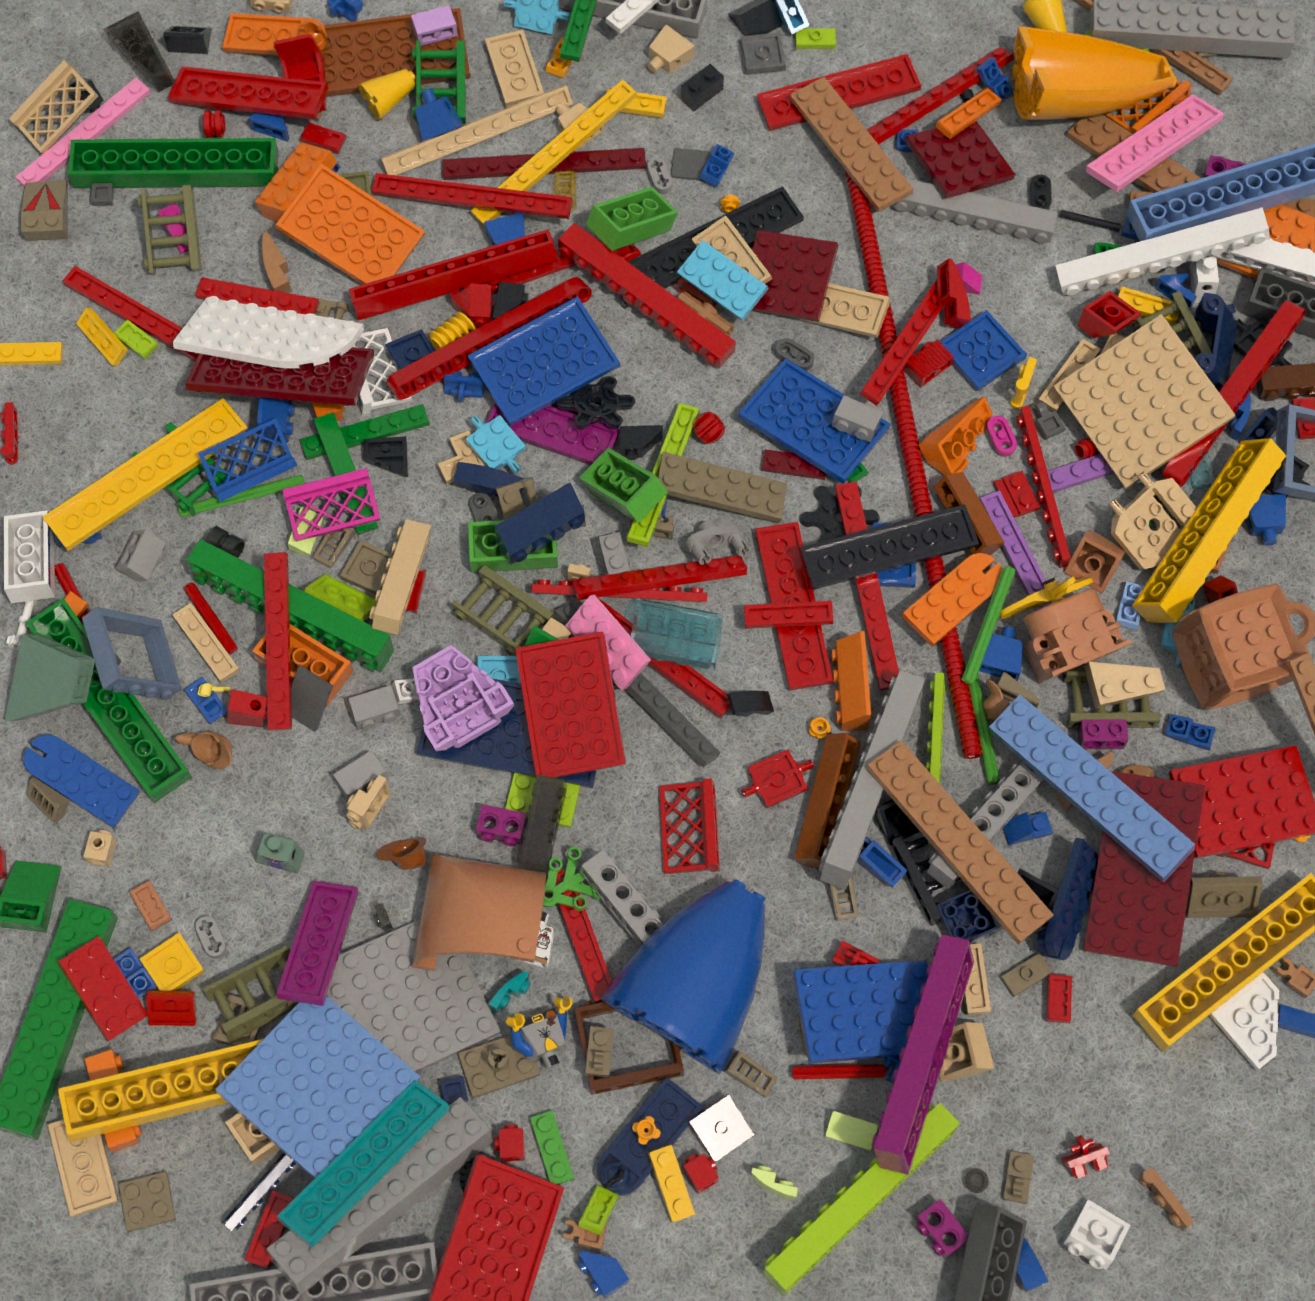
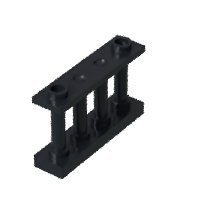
(922, 889)

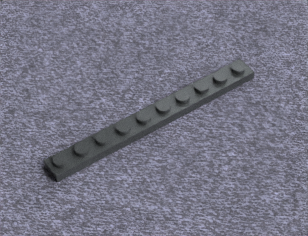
(660, 708)

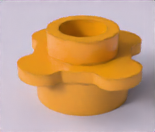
(729, 203)
(649, 1124)

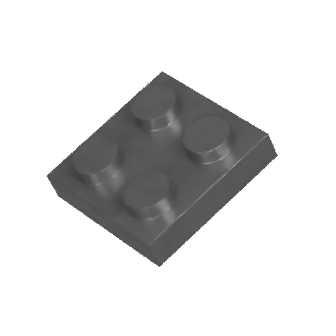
(763, 53)

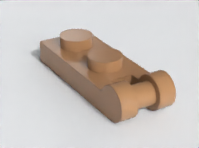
(1165, 1198)

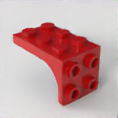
(302, 60)

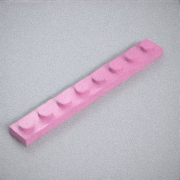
(88, 129)

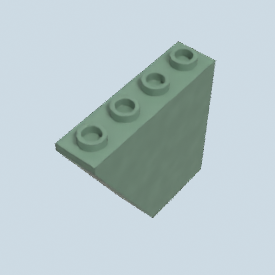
(47, 678)

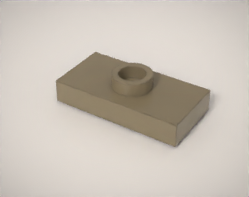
(1026, 975)

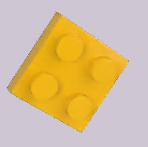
(172, 964)

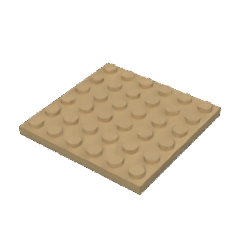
(1144, 401)

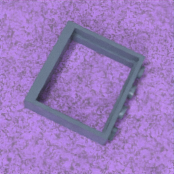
(1285, 441)
(96, 627)

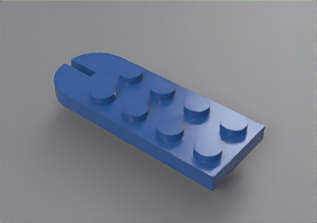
(80, 779)

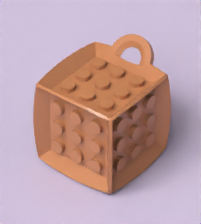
(1241, 645)

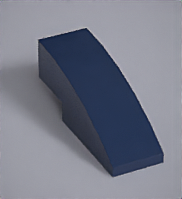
(482, 478)

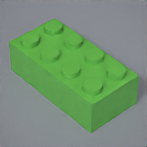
(631, 218)
(623, 485)
(485, 551)

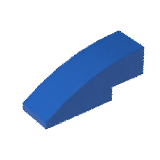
(880, 863)

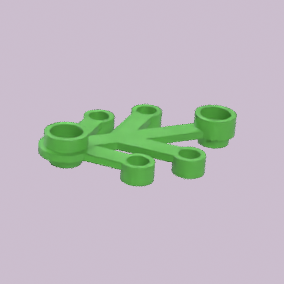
(571, 882)

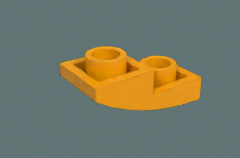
(557, 65)

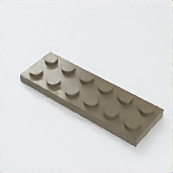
(722, 487)

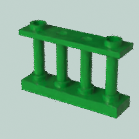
(457, 92)
(186, 503)

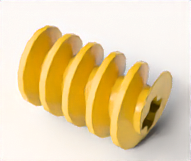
(450, 330)

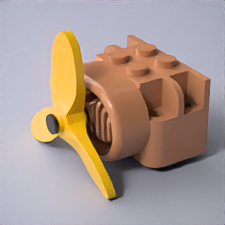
(1068, 629)

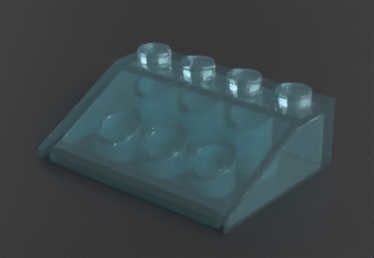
(677, 633)

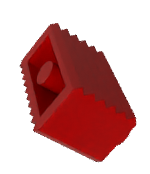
(928, 363)

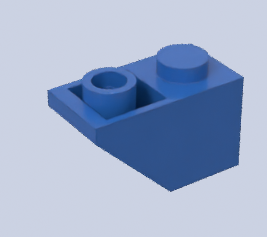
(605, 1272)

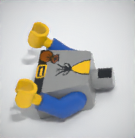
(541, 1034)

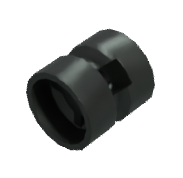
(229, 543)

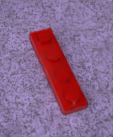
(788, 614)

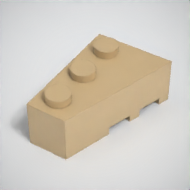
(1122, 683)

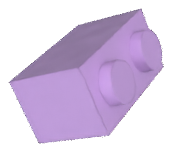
(434, 25)

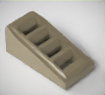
(339, 548)
(1011, 689)
(51, 804)
(834, 898)
(747, 1061)

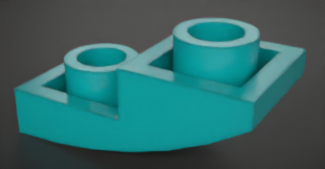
(515, 987)

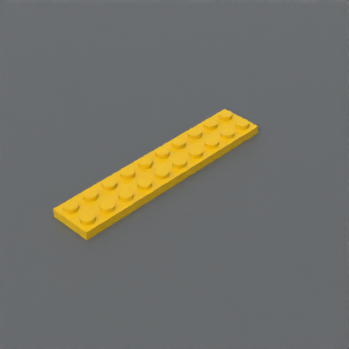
(142, 475)

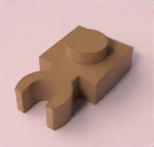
(1300, 979)
(586, 1237)

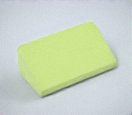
(304, 546)
(851, 1130)

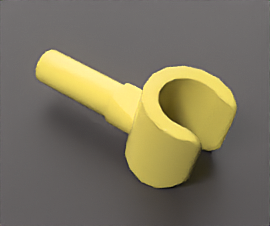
(205, 689)

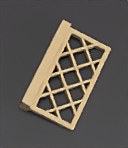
(44, 97)

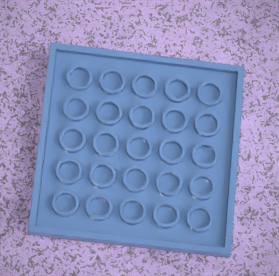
(316, 1083)

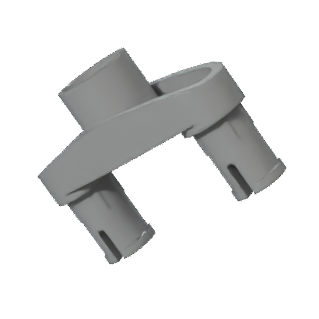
(714, 536)

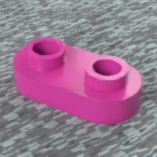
(1002, 437)

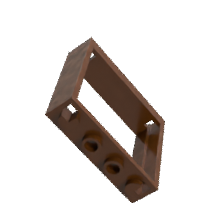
(629, 1079)

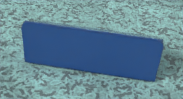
(1296, 1021)

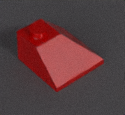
(1107, 315)

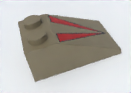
(45, 210)

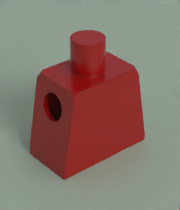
(247, 709)

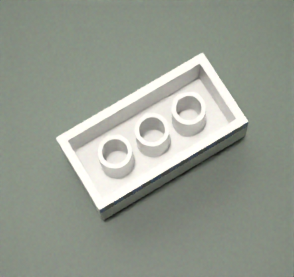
(28, 557)

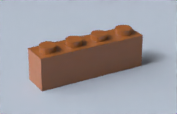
(956, 491)

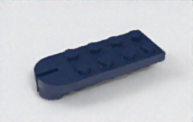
(1071, 903)
(671, 1112)

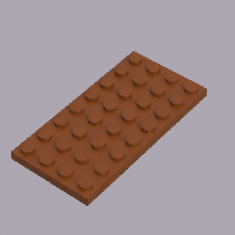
(379, 47)

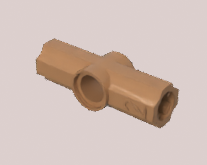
(708, 312)

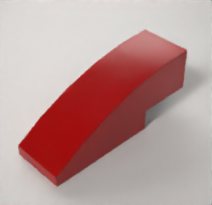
(952, 295)

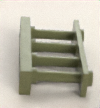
(187, 218)
(1187, 322)
(506, 591)
(1144, 719)
(257, 1014)

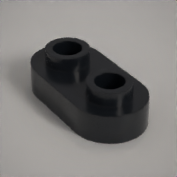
(1040, 191)

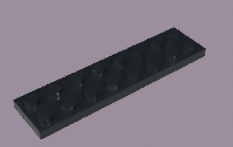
(888, 547)

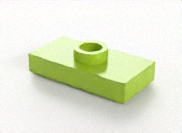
(816, 38)
(136, 339)
(598, 1210)

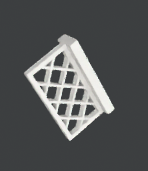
(365, 398)

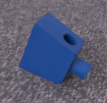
(436, 115)
(505, 228)
(1267, 517)
(1003, 655)

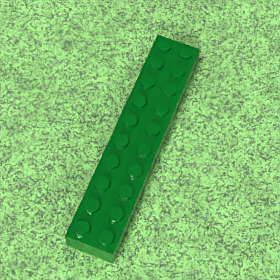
(173, 162)
(307, 613)
(117, 713)
(49, 1025)

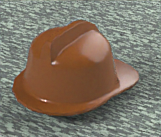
(405, 853)

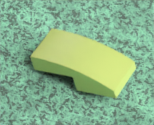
(766, 1179)

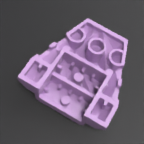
(457, 699)

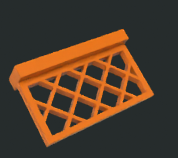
(1156, 109)

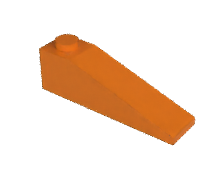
(952, 441)

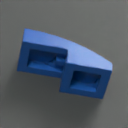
(211, 707)
(1029, 1269)

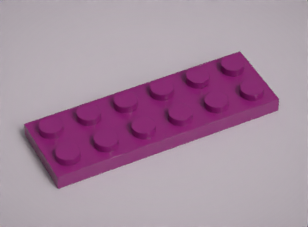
(558, 433)
(317, 943)

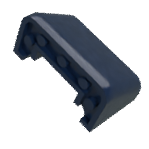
(1220, 322)

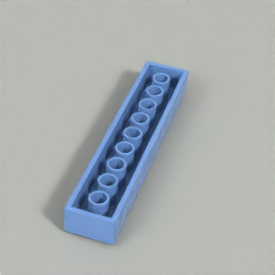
(1225, 194)
(1092, 788)

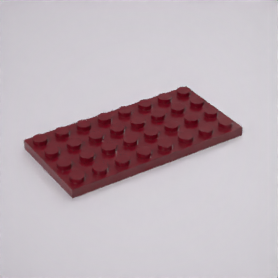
(326, 383)
(1130, 907)

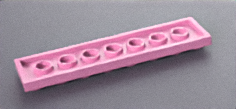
(1154, 143)

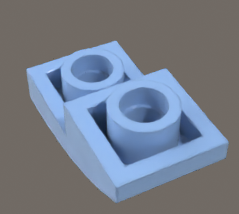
(1127, 614)

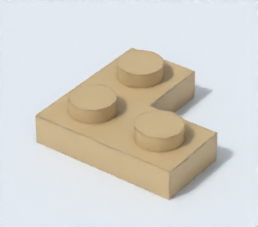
(463, 454)

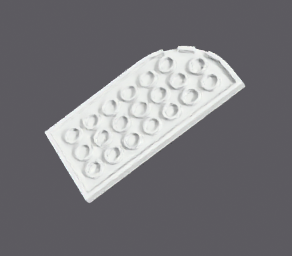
(265, 334)

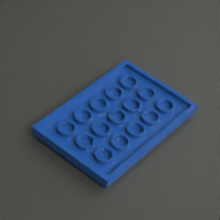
(544, 361)
(799, 415)
(858, 1009)

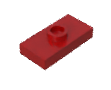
(323, 137)
(1059, 998)

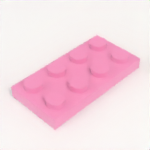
(624, 653)

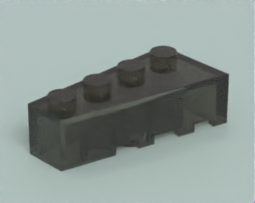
(139, 48)
(542, 824)

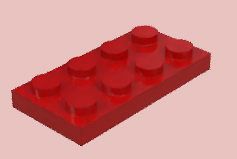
(102, 988)

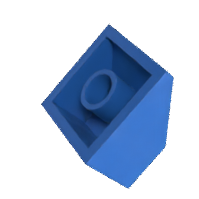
(281, 410)

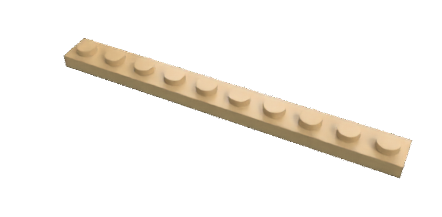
(476, 131)

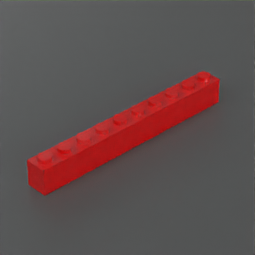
(453, 274)
(646, 295)

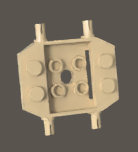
(1131, 523)

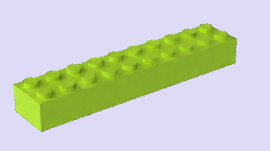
(852, 1207)

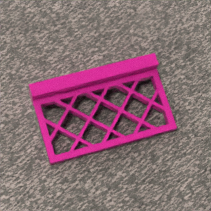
(326, 487)

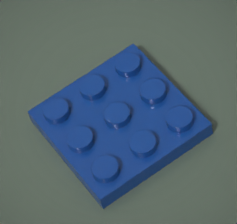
(983, 350)

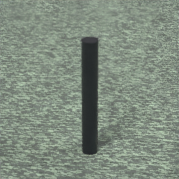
(1090, 220)

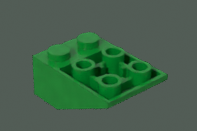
(29, 896)

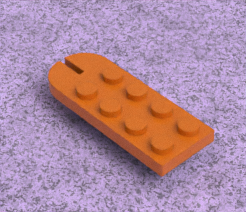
(258, 32)
(953, 598)

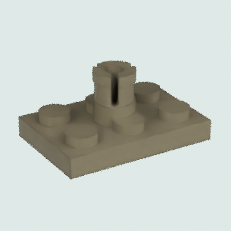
(1224, 896)
(496, 1067)

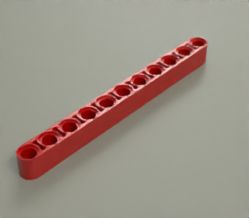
(455, 354)
(1241, 384)

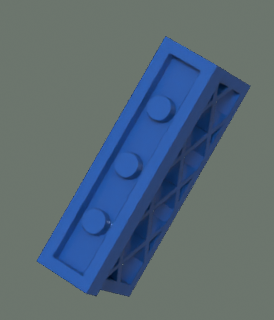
(249, 477)

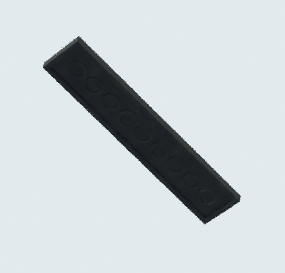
(767, 213)

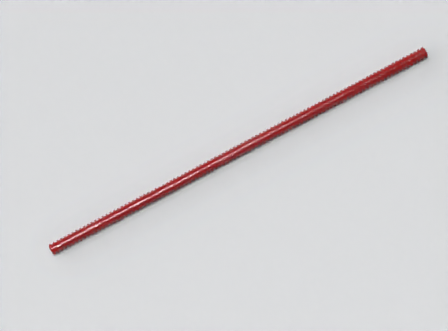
(914, 467)

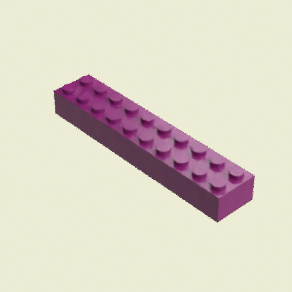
(923, 1054)

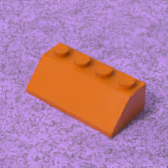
(852, 682)

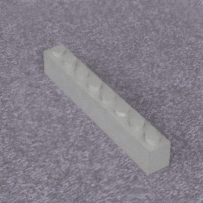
(980, 212)

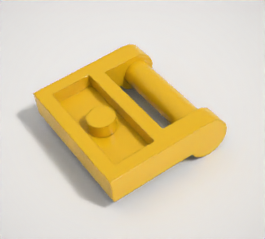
(1023, 383)

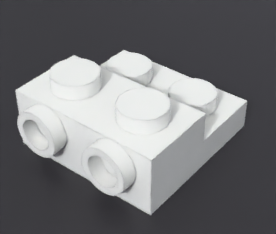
(1096, 1235)

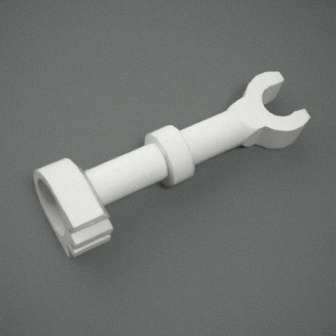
(14, 641)

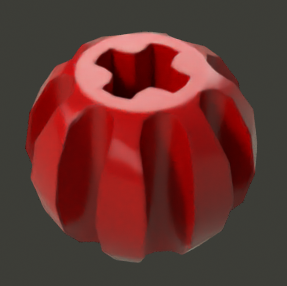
(708, 427)

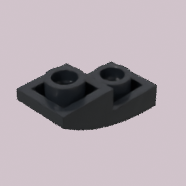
(749, 702)

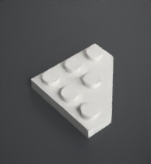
(1252, 1020)

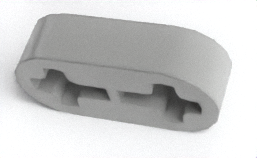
(663, 174)
(206, 940)

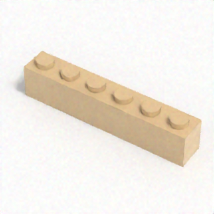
(401, 576)

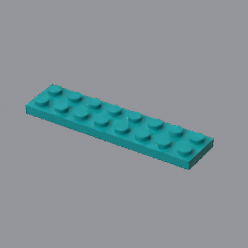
(363, 1163)

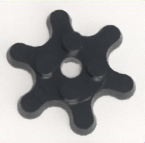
(593, 413)
(824, 516)

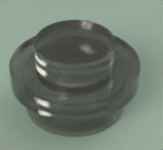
(976, 1181)

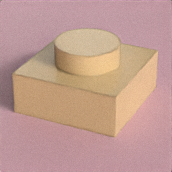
(578, 572)

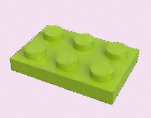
(342, 596)
(521, 797)

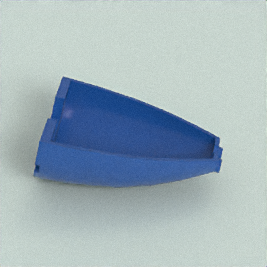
(697, 973)

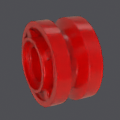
(213, 124)

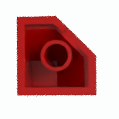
(475, 303)

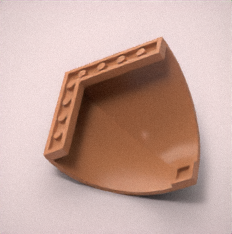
(479, 911)

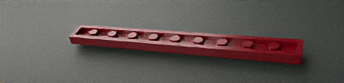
(577, 161)

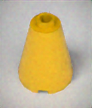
(1046, 14)
(387, 91)

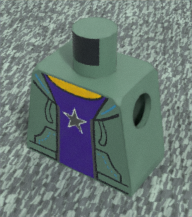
(278, 852)

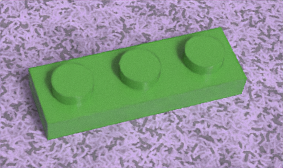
(552, 1148)

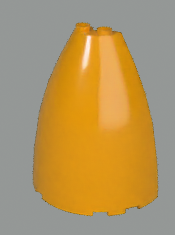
(1081, 75)

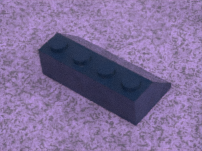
(540, 524)

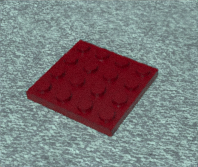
(960, 163)
(798, 272)

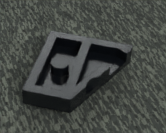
(388, 454)

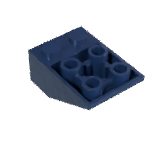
(968, 917)

